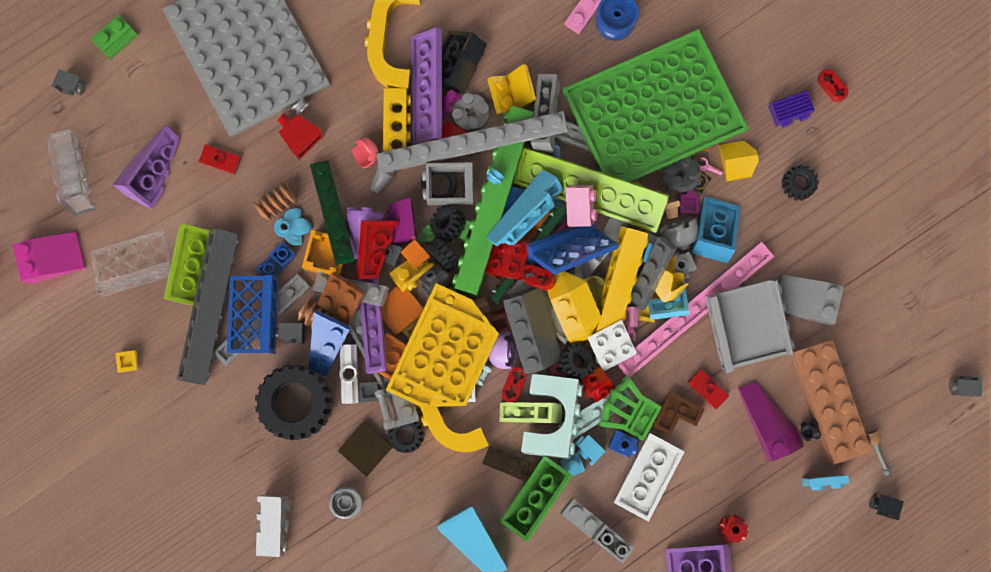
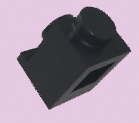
(886, 506)

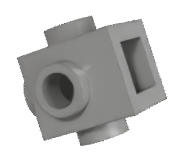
(686, 263)

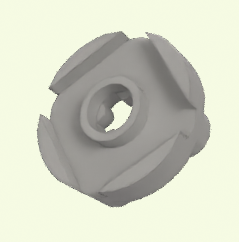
(471, 123)

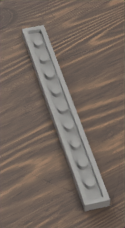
(472, 142)

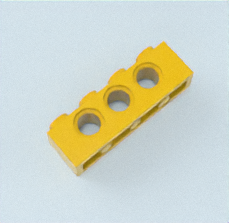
(392, 98)

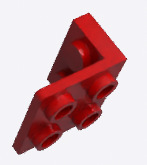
(507, 260)

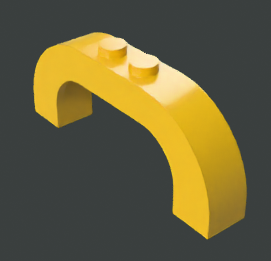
(375, 43)
(458, 442)

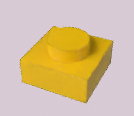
(127, 361)

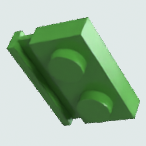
(114, 37)

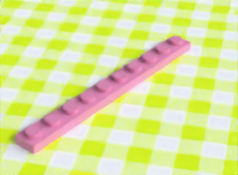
(697, 308)

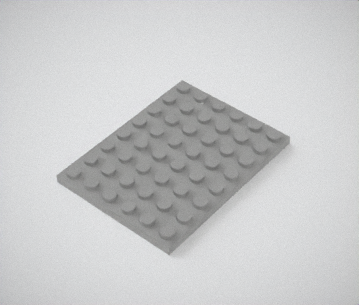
(246, 57)

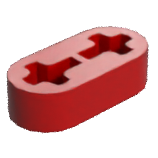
(833, 85)
(536, 281)
(509, 382)

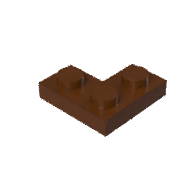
(674, 409)

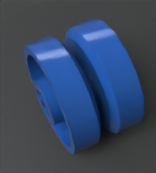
(616, 18)

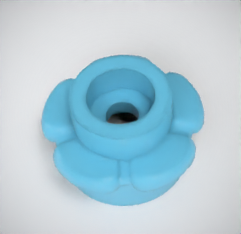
(494, 176)

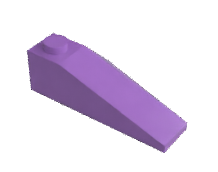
(146, 173)

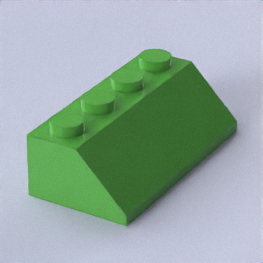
(536, 498)

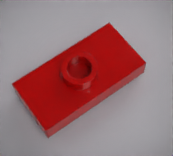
(219, 159)
(708, 389)

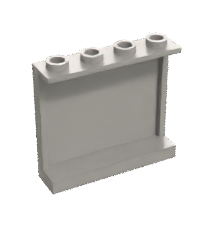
(749, 324)

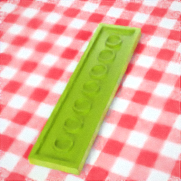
(613, 195)

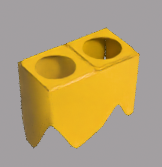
(671, 283)

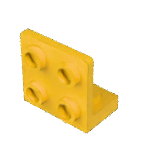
(512, 90)

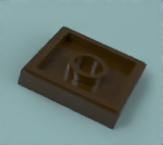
(365, 449)

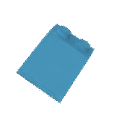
(717, 230)

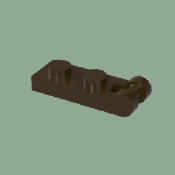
(508, 463)

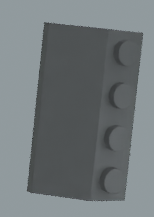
(532, 329)

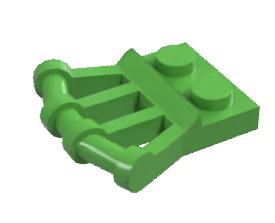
(639, 418)

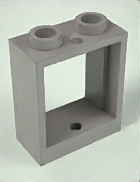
(448, 167)

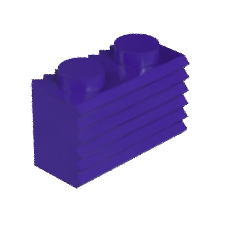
(791, 108)

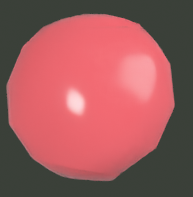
(365, 152)

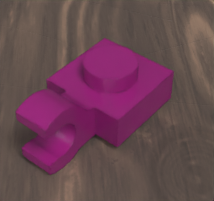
(447, 101)
(689, 203)

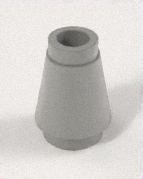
(380, 181)

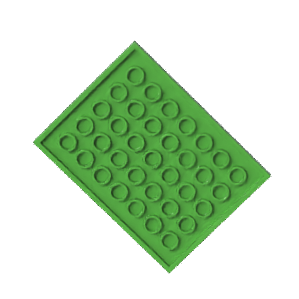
(655, 109)

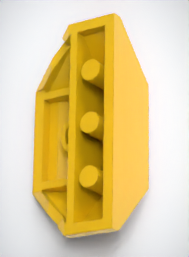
(574, 306)

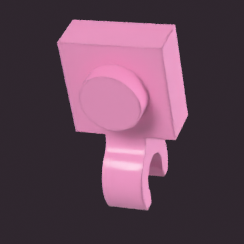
(631, 321)

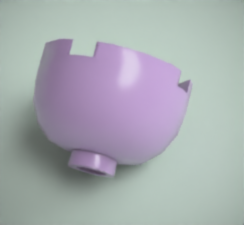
(504, 351)

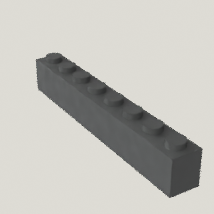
(207, 307)

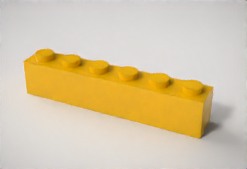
(621, 276)

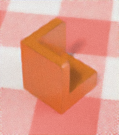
(415, 254)

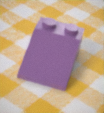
(700, 559)

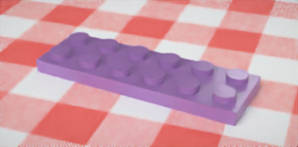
(426, 86)

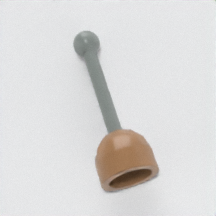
(873, 439)

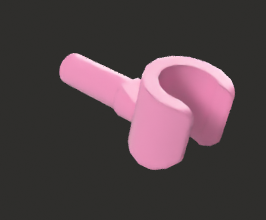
(709, 167)

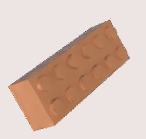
(831, 402)

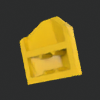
(738, 160)

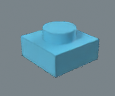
(574, 465)

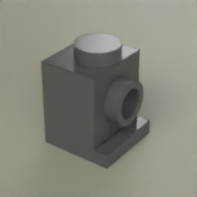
(69, 83)
(394, 256)
(290, 332)
(966, 386)

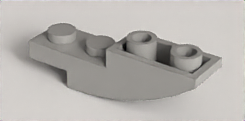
(597, 530)

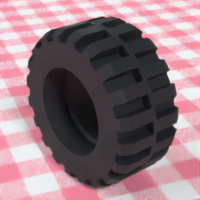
(269, 393)

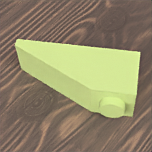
(530, 412)

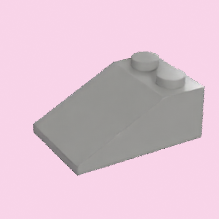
(811, 299)

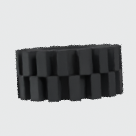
(796, 193)
(453, 228)
(442, 255)
(586, 359)
(406, 447)

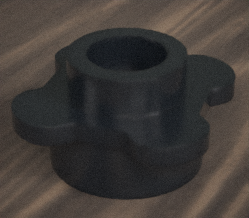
(805, 430)

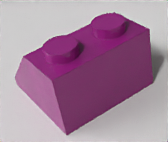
(402, 212)

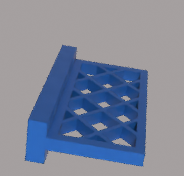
(561, 243)
(269, 314)

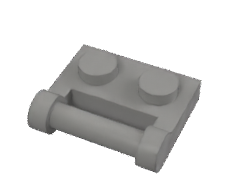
(405, 410)

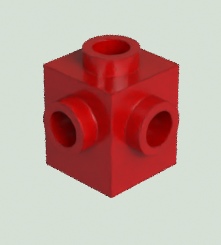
(597, 385)
(726, 525)

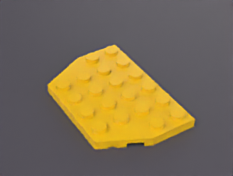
(444, 352)

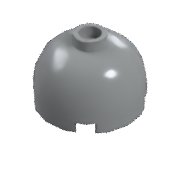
(681, 232)

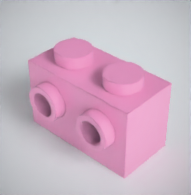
(580, 205)

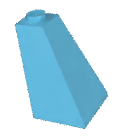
(473, 540)

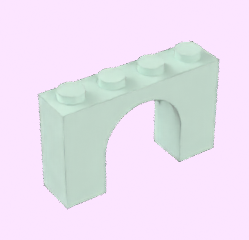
(559, 443)

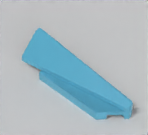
(527, 210)

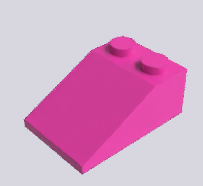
(48, 257)

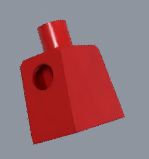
(299, 134)

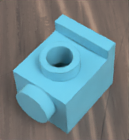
(589, 449)

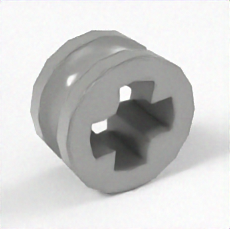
(300, 105)

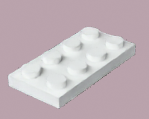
(648, 477)

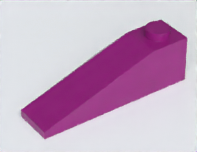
(772, 427)

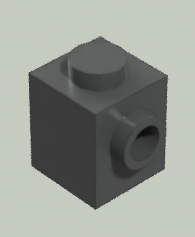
(434, 276)

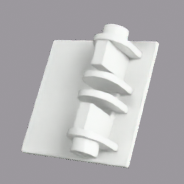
(612, 345)

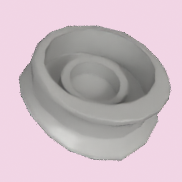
(345, 502)

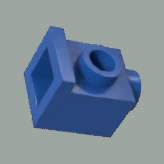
(616, 441)

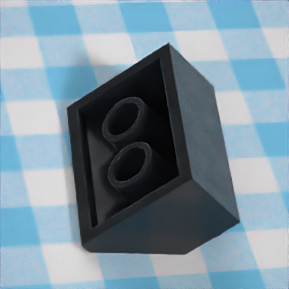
(460, 59)

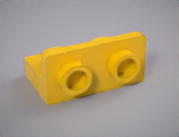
(407, 276)

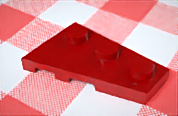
(373, 242)

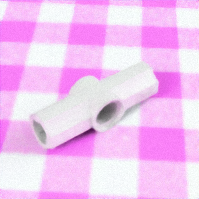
(349, 387)

